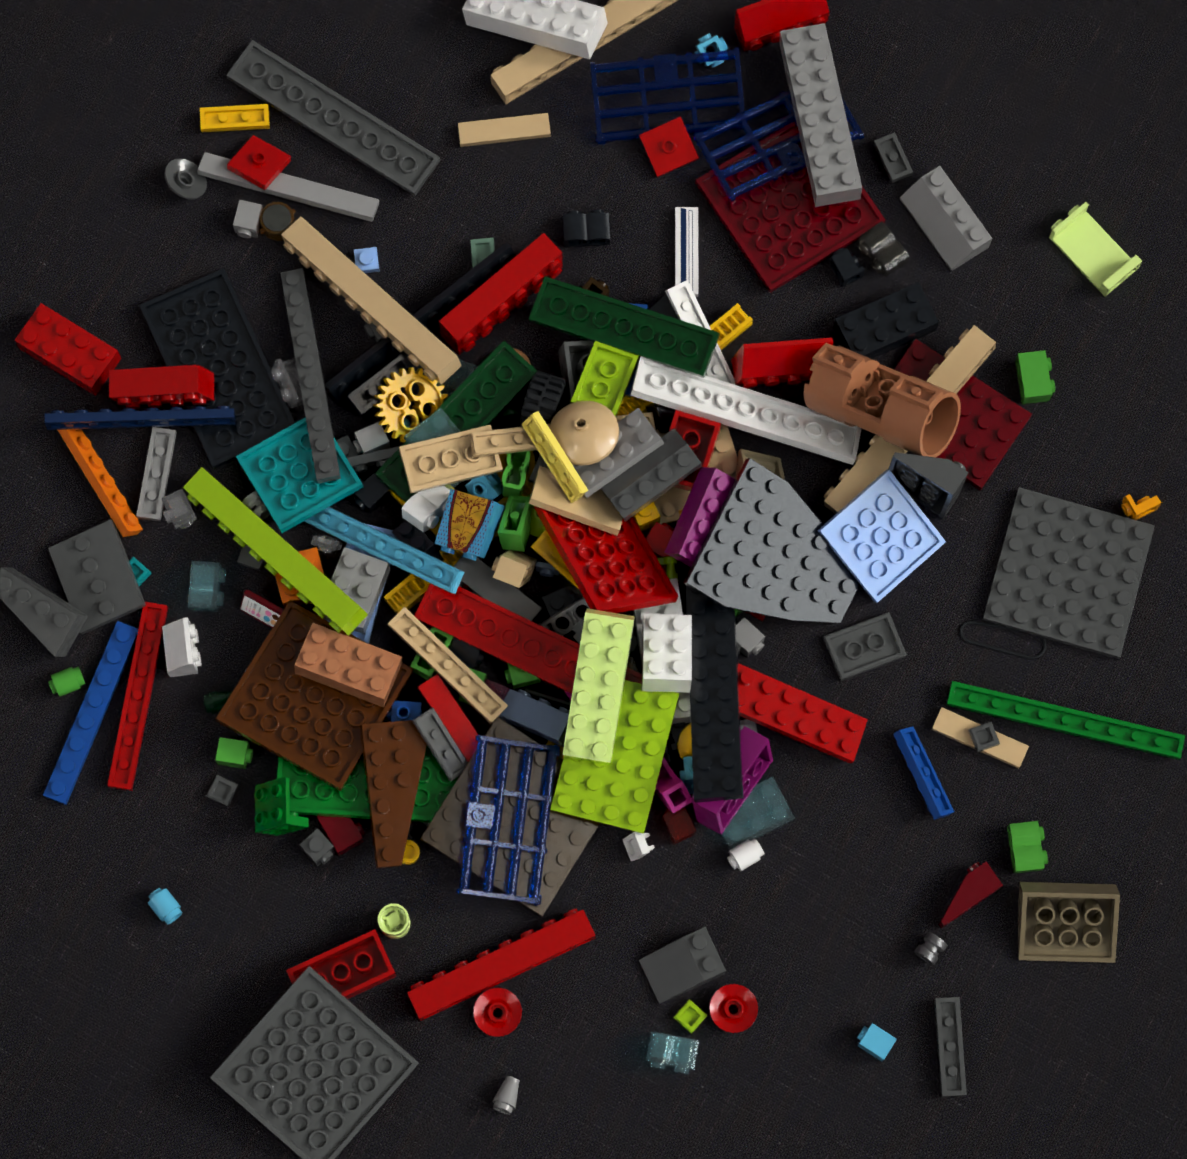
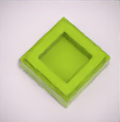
(690, 1016)

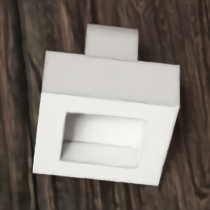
(636, 845)

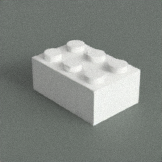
(666, 653)

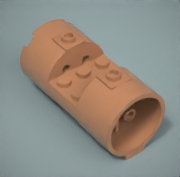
(882, 401)

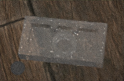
(326, 543)

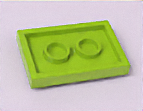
(606, 376)

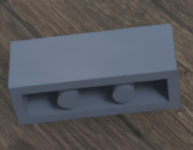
(535, 716)

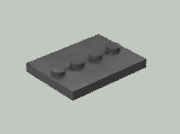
(97, 575)

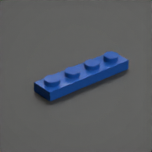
(923, 773)

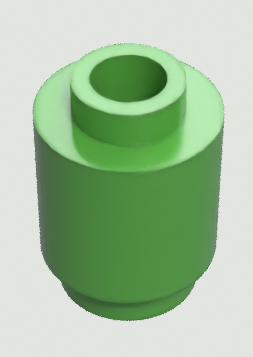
(66, 681)

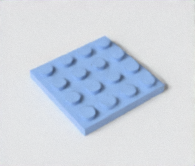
(881, 536)

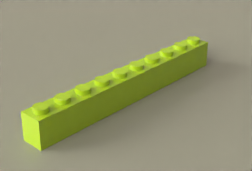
(275, 551)

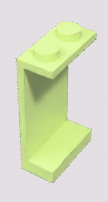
(1093, 250)

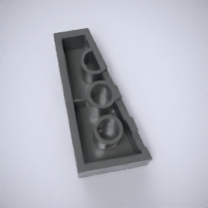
(41, 611)

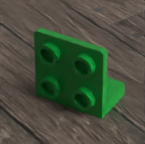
(273, 809)

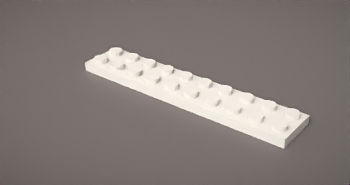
(745, 410)

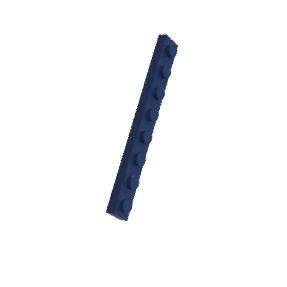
(131, 418)

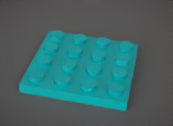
(286, 476)

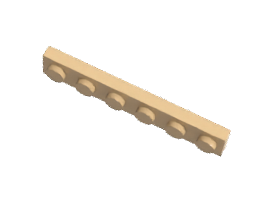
(447, 665)

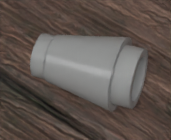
(506, 1096)

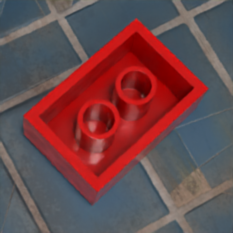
(700, 436)

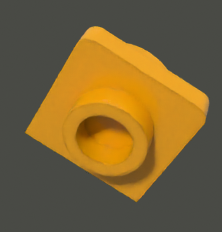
(1144, 506)

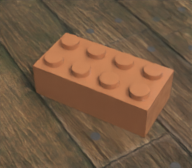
(348, 664)

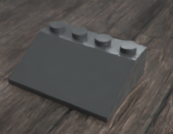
(929, 480)

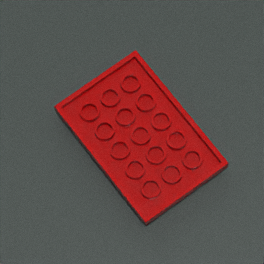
(610, 569)

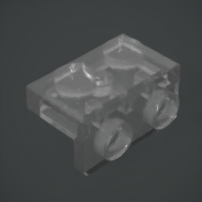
(288, 379)

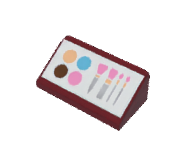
(260, 608)

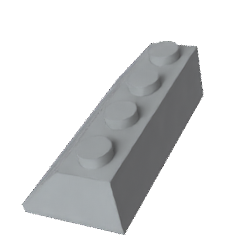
(946, 218)

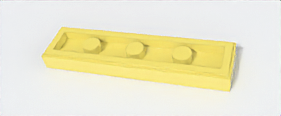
(554, 457)

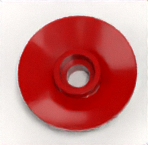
(733, 995)
(497, 999)

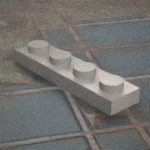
(156, 474)

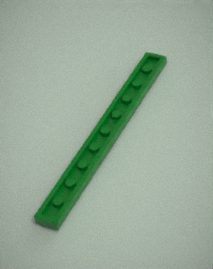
(1066, 720)

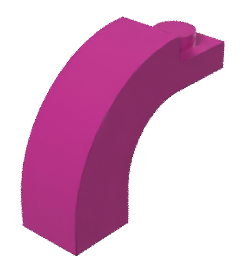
(671, 789)

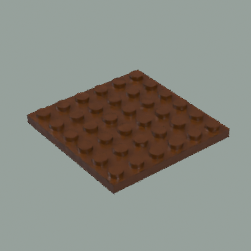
(298, 716)

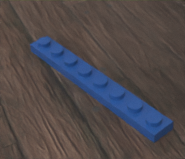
(91, 713)

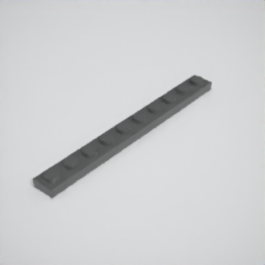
(310, 376)

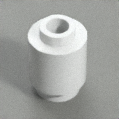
(745, 854)

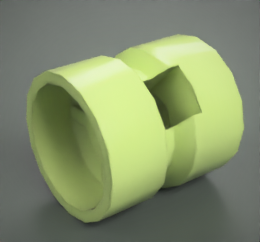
(394, 921)

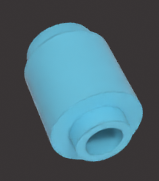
(164, 905)

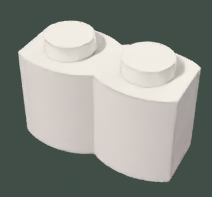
(426, 508)

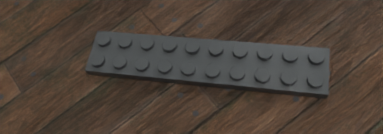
(333, 118)

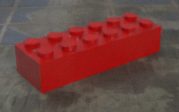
(501, 294)

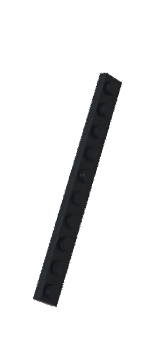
(429, 316)

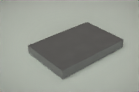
(864, 646)

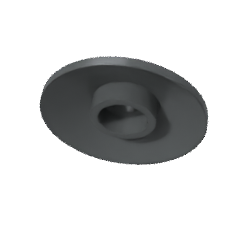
(184, 180)

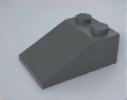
(682, 965)

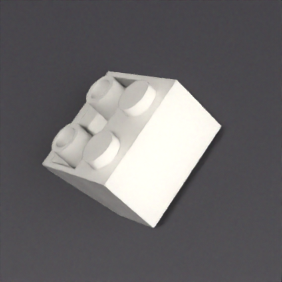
(180, 648)

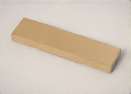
(504, 129)
(957, 727)

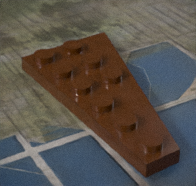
(393, 771)

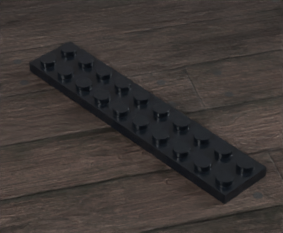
(714, 701)

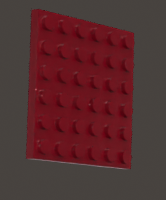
(779, 220)

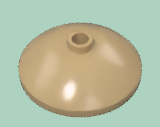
(586, 443)

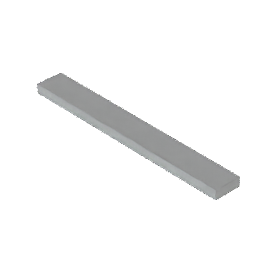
(296, 190)

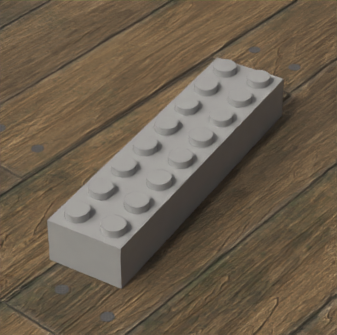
(820, 115)

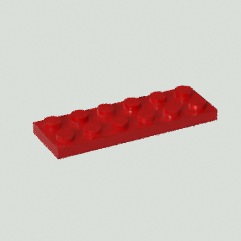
(799, 715)

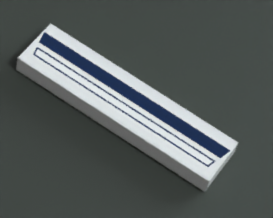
(686, 246)

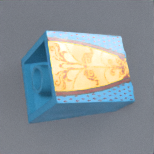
(468, 524)

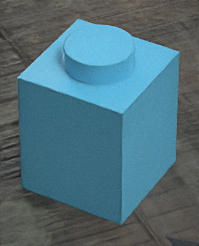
(876, 1041)

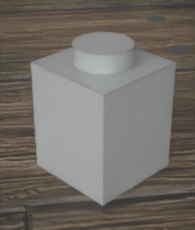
(247, 219)
(371, 439)
(749, 638)

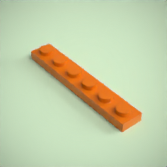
(101, 481)

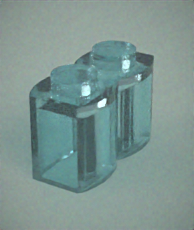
(205, 586)
(673, 1052)

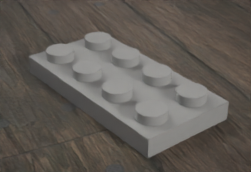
(635, 442)

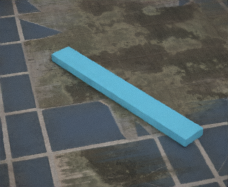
(388, 549)

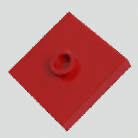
(669, 146)
(259, 162)

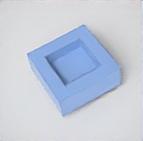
(367, 259)

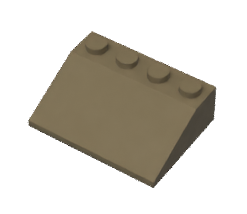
(1068, 922)

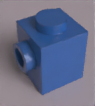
(404, 711)

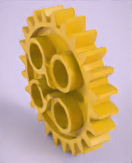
(394, 416)

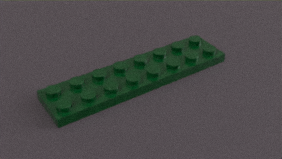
(624, 326)
(471, 405)

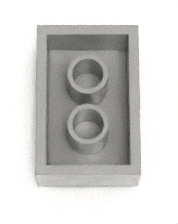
(362, 580)

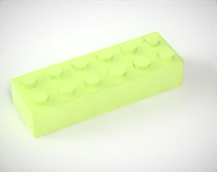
(598, 685)

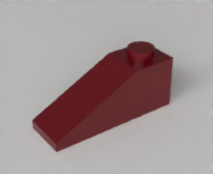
(342, 832)
(975, 887)

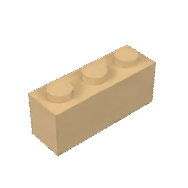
(514, 568)

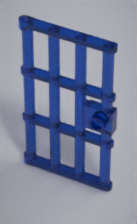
(665, 78)
(787, 151)
(489, 817)

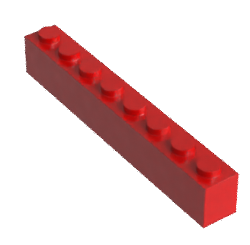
(501, 965)

